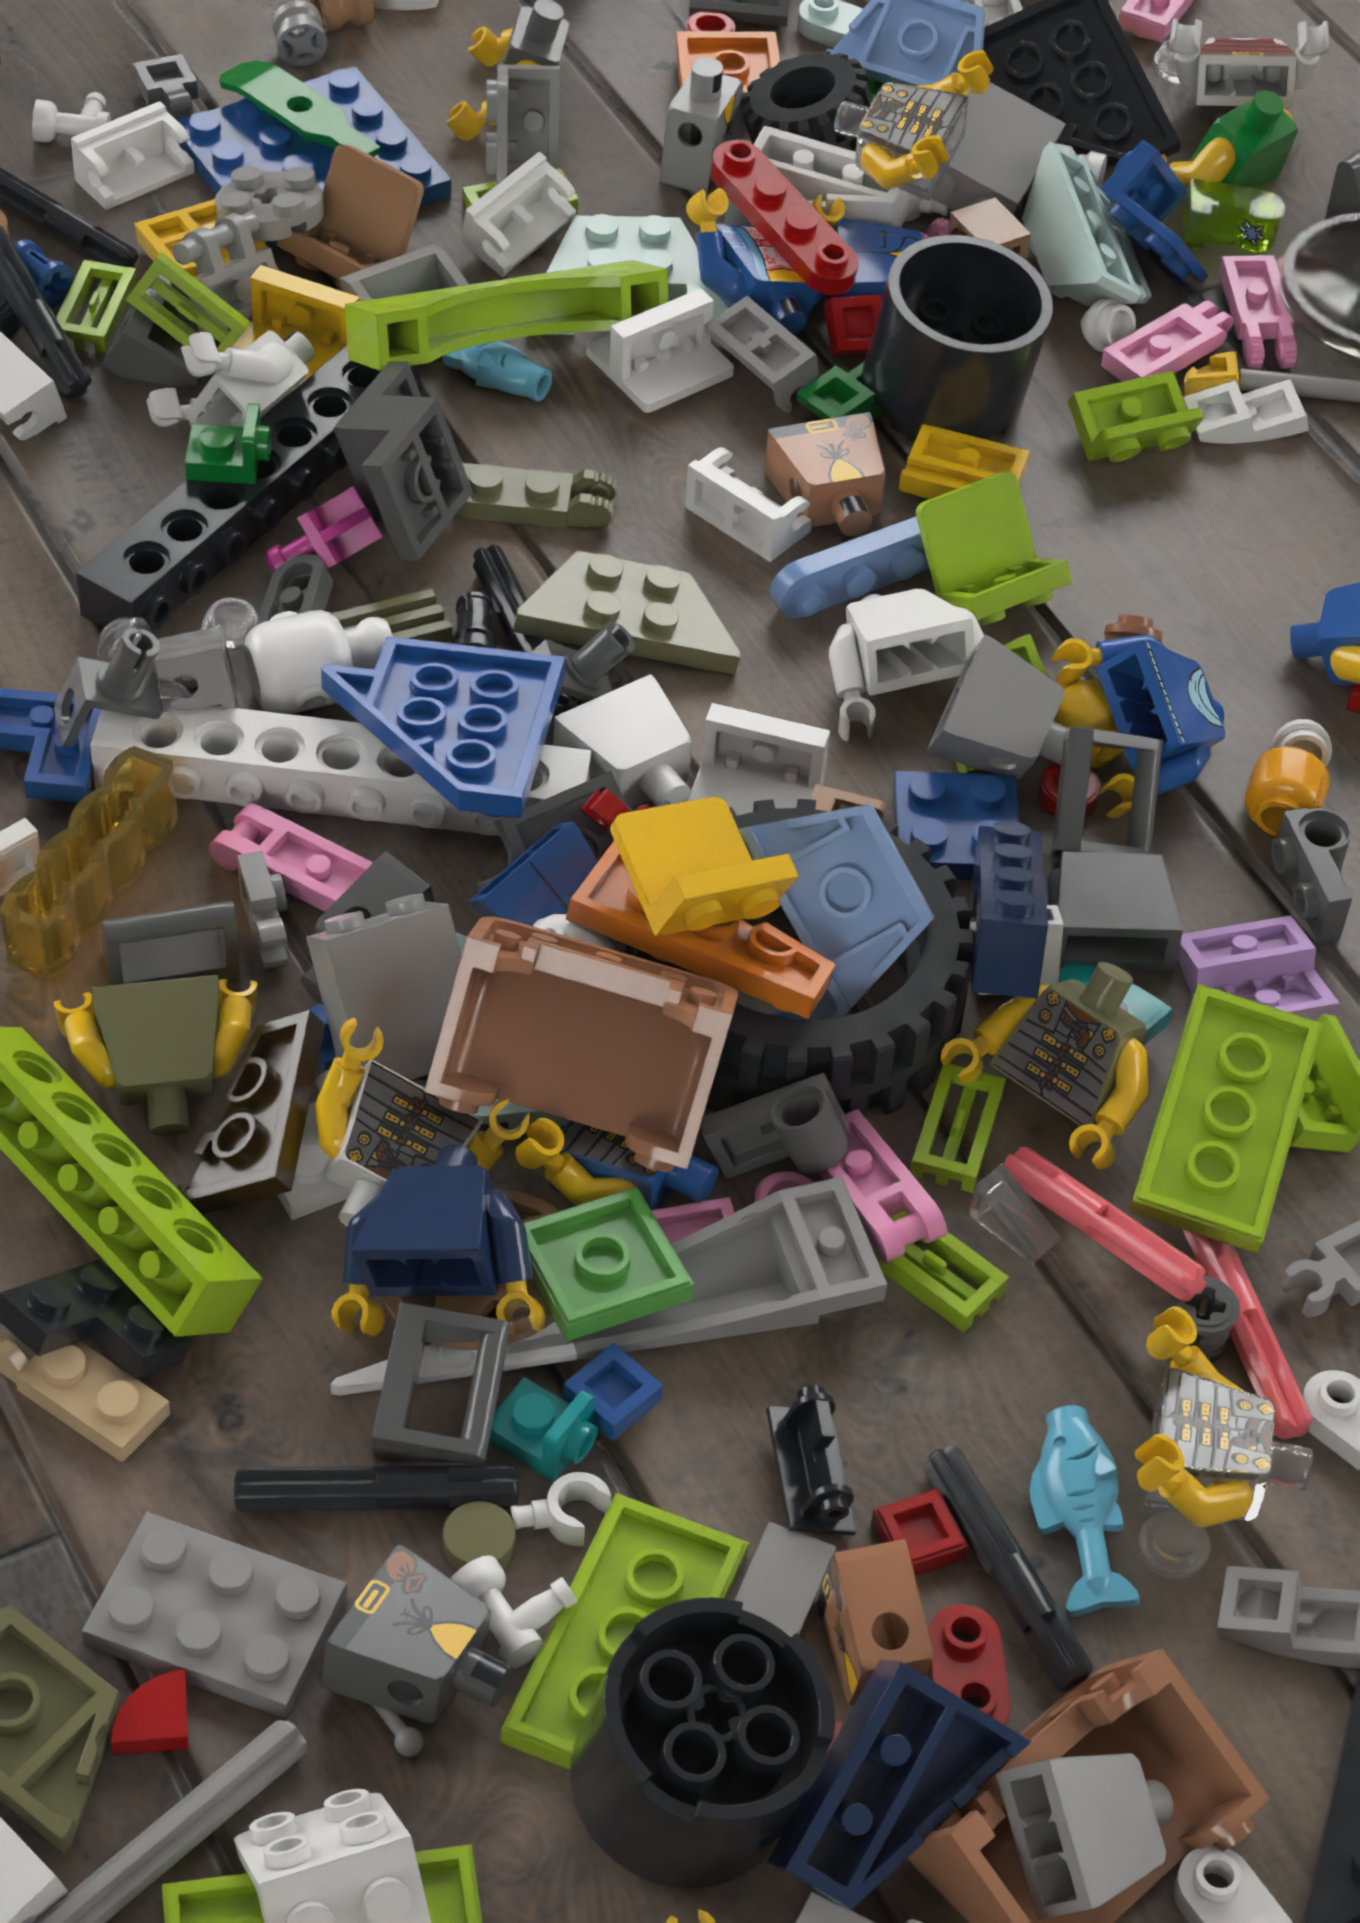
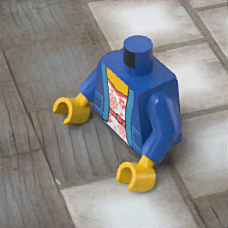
(742, 263)

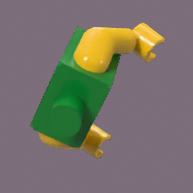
(1243, 145)

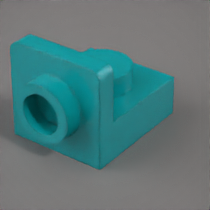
(544, 1428)

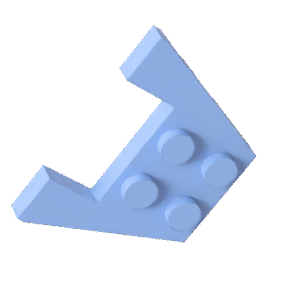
(913, 39)
(849, 899)

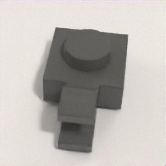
(169, 82)

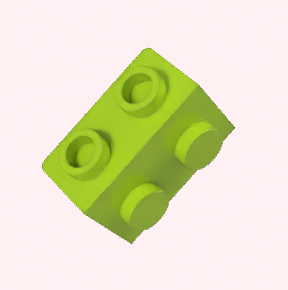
(1133, 416)
(1332, 1095)

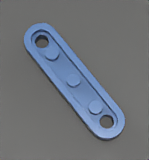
(850, 570)

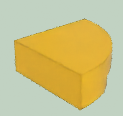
(1221, 370)

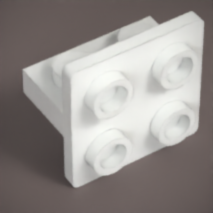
(663, 352)

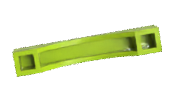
(445, 320)

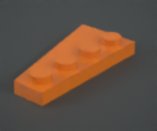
(742, 956)

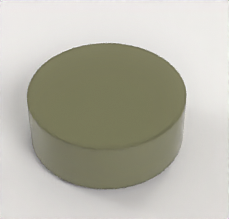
(478, 1531)

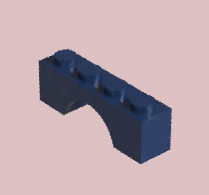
(1008, 910)

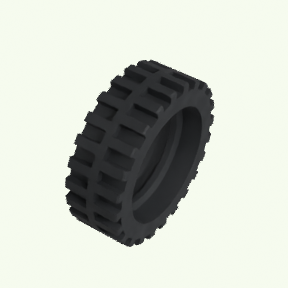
(875, 1051)

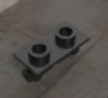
(811, 1464)

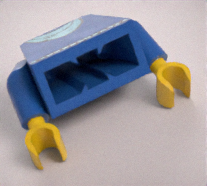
(1153, 697)

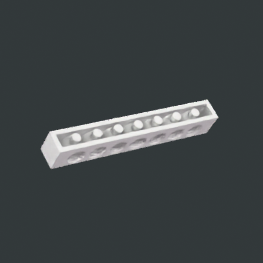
(305, 765)

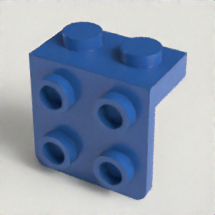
(1142, 197)

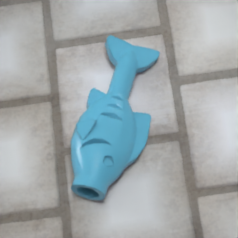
(502, 368)
(1078, 1491)

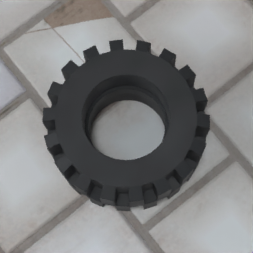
(805, 95)

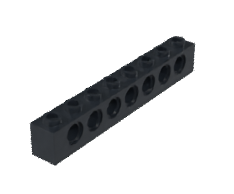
(212, 523)

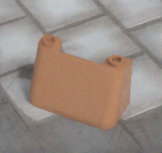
(582, 1037)
(1119, 1709)

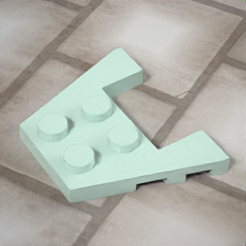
(644, 239)

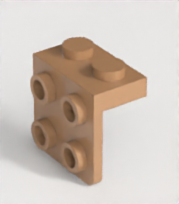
(365, 216)

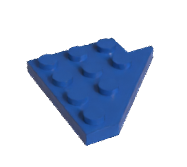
(457, 716)

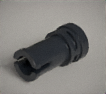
(475, 623)

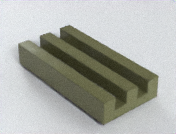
(404, 613)

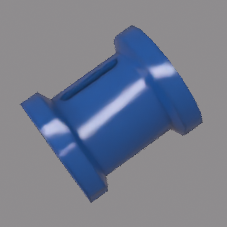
(50, 276)

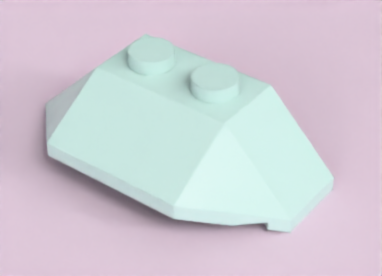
(1076, 238)

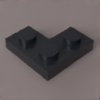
(96, 1306)

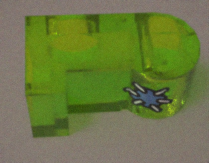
(1230, 216)

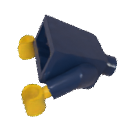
(436, 1236)

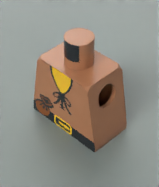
(831, 466)
(873, 1613)

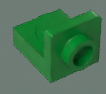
(228, 452)

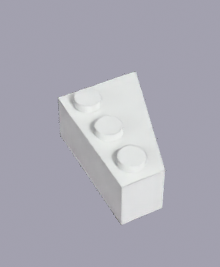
(828, 171)

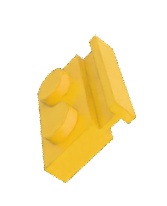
(949, 460)

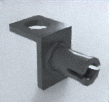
(588, 666)
(113, 686)

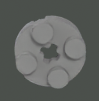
(275, 198)

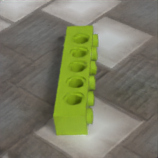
(117, 1196)

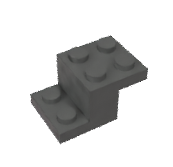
(403, 460)

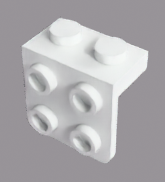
(759, 759)
(335, 1864)

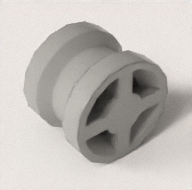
(303, 45)

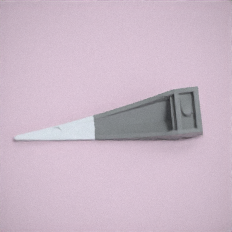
(750, 1274)

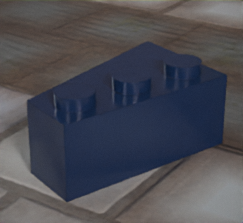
(888, 1782)

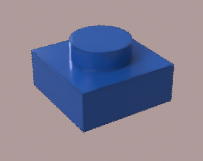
(620, 1390)

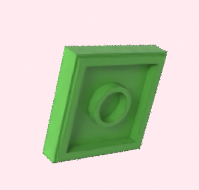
(605, 1264)

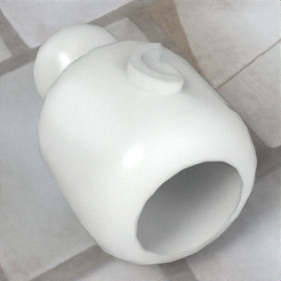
(289, 651)

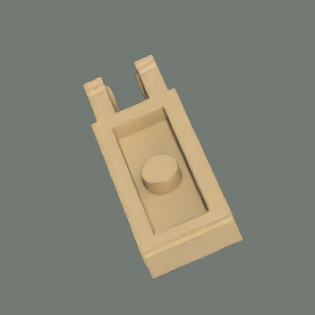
(87, 1395)

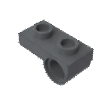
(1311, 857)
(791, 1121)

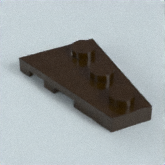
(264, 1124)

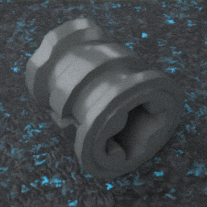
(1218, 1319)

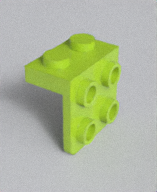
(985, 549)

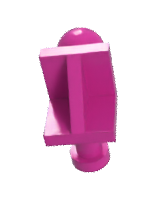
(331, 531)

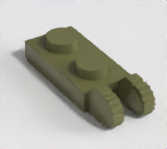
(539, 496)

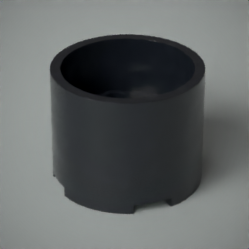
(957, 336)
(672, 1791)

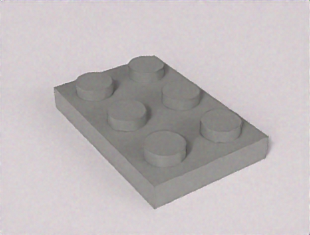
(218, 1611)

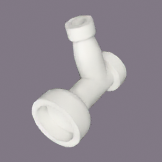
(49, 121)
(518, 1627)

